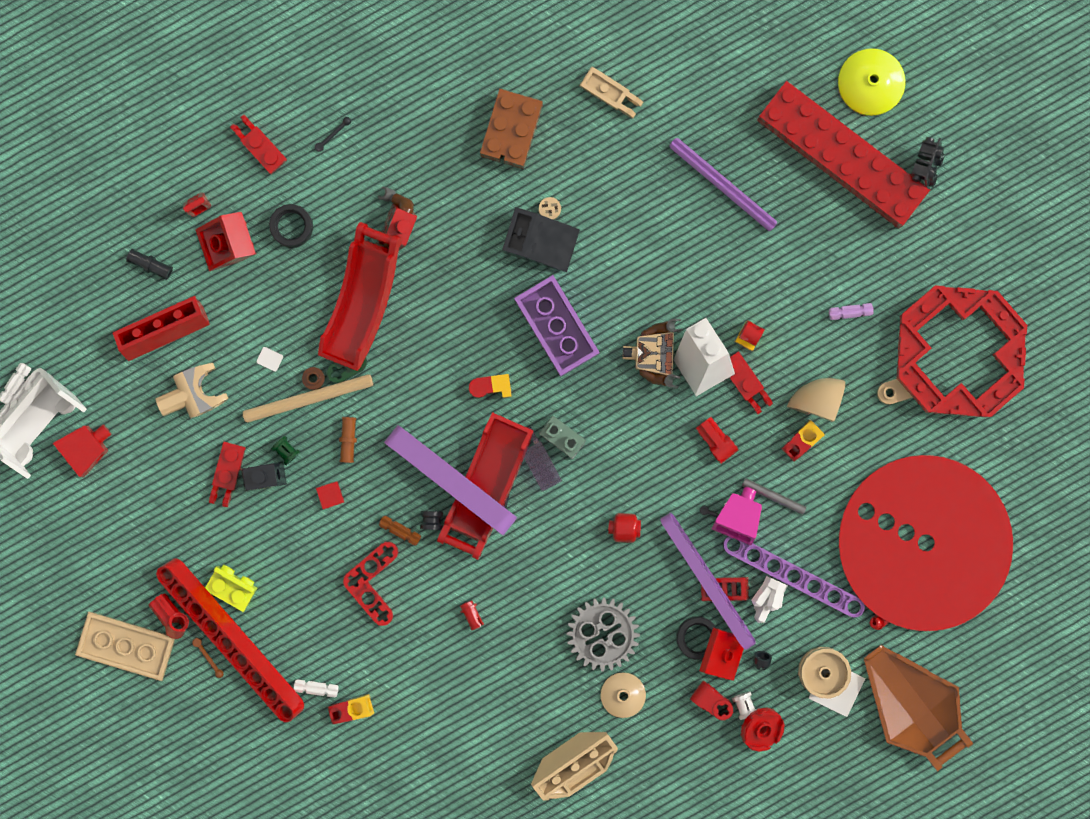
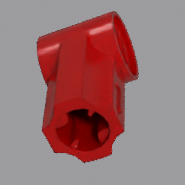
(719, 444)
(169, 614)

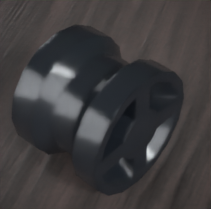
(431, 520)

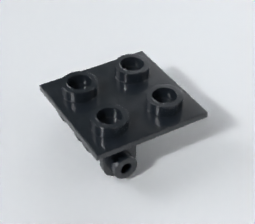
(927, 170)

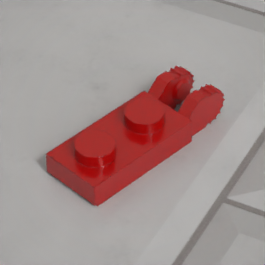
(260, 146)
(747, 383)
(227, 471)

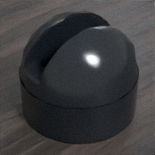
(762, 660)

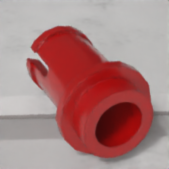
(471, 615)

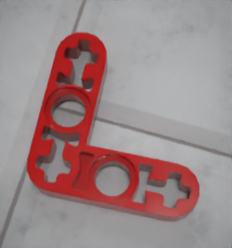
(365, 586)

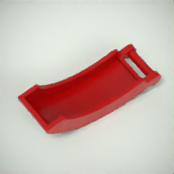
(361, 298)
(494, 472)

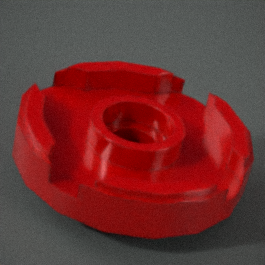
(762, 729)

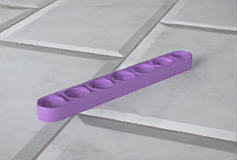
(708, 581)
(801, 584)

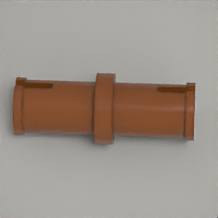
(348, 439)

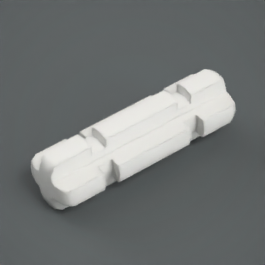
(14, 383)
(316, 688)

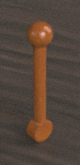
(197, 642)

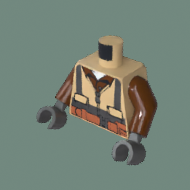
(655, 353)

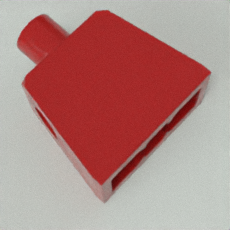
(83, 448)

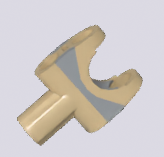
(190, 393)

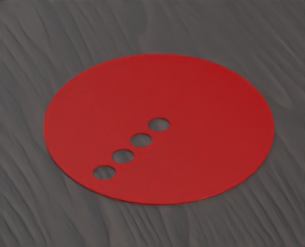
(969, 550)

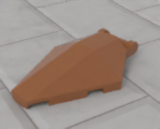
(915, 706)

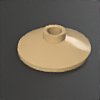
(623, 683)

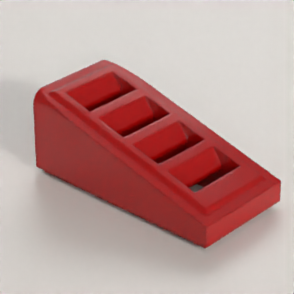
(196, 205)
(733, 580)

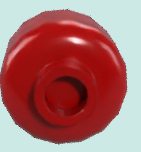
(625, 528)

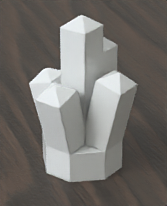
(768, 598)

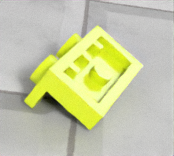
(231, 588)

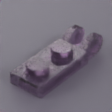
(541, 465)

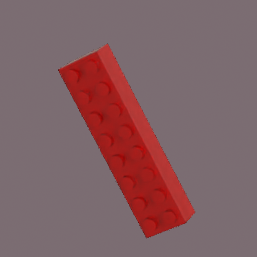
(843, 155)

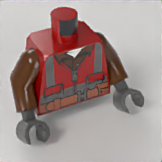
(399, 219)

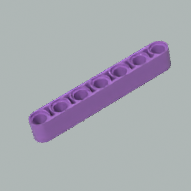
(450, 480)

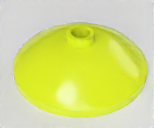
(860, 92)

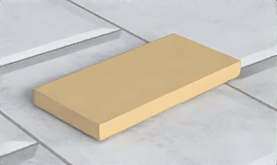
(125, 646)

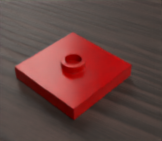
(722, 655)

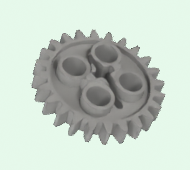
(613, 652)

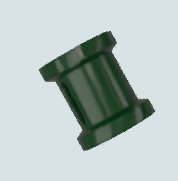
(287, 457)

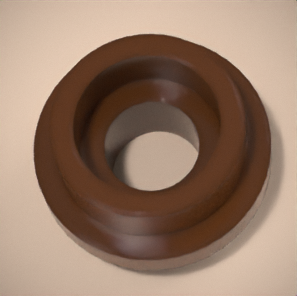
(320, 378)

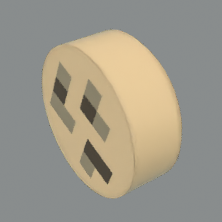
(550, 208)

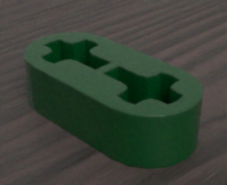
(346, 374)

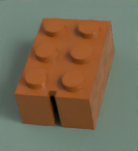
(511, 128)

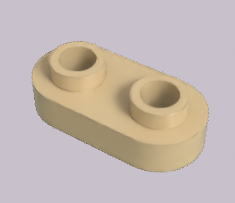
(899, 392)

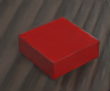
(330, 495)

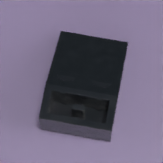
(540, 240)

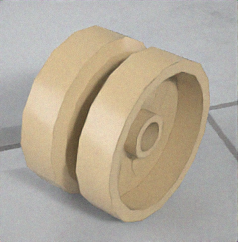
(835, 681)

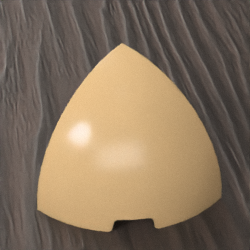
(819, 398)

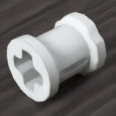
(744, 704)

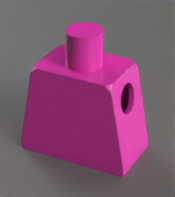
(740, 517)

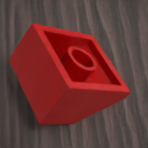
(225, 241)

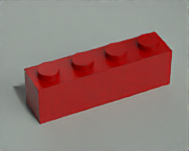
(161, 328)

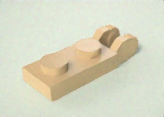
(609, 91)

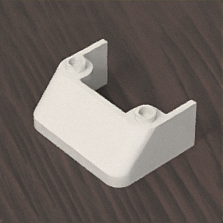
(29, 414)

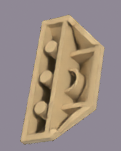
(574, 765)

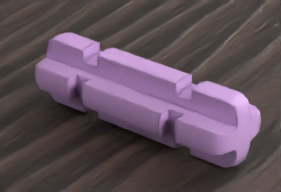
(850, 311)

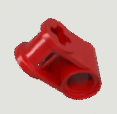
(709, 698)

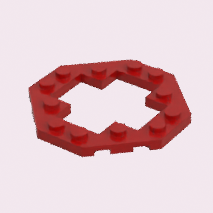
(964, 303)

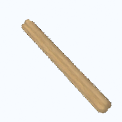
(307, 398)

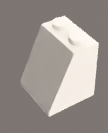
(703, 358)

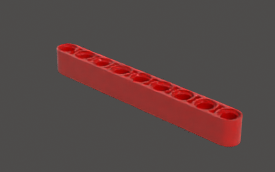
(230, 640)

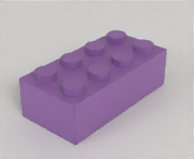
(556, 326)

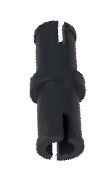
(149, 264)

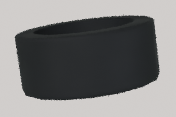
(291, 208)
(680, 636)

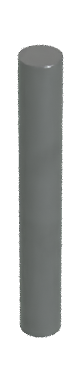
(782, 500)

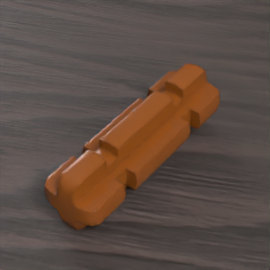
(400, 530)

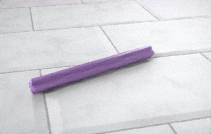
(723, 184)

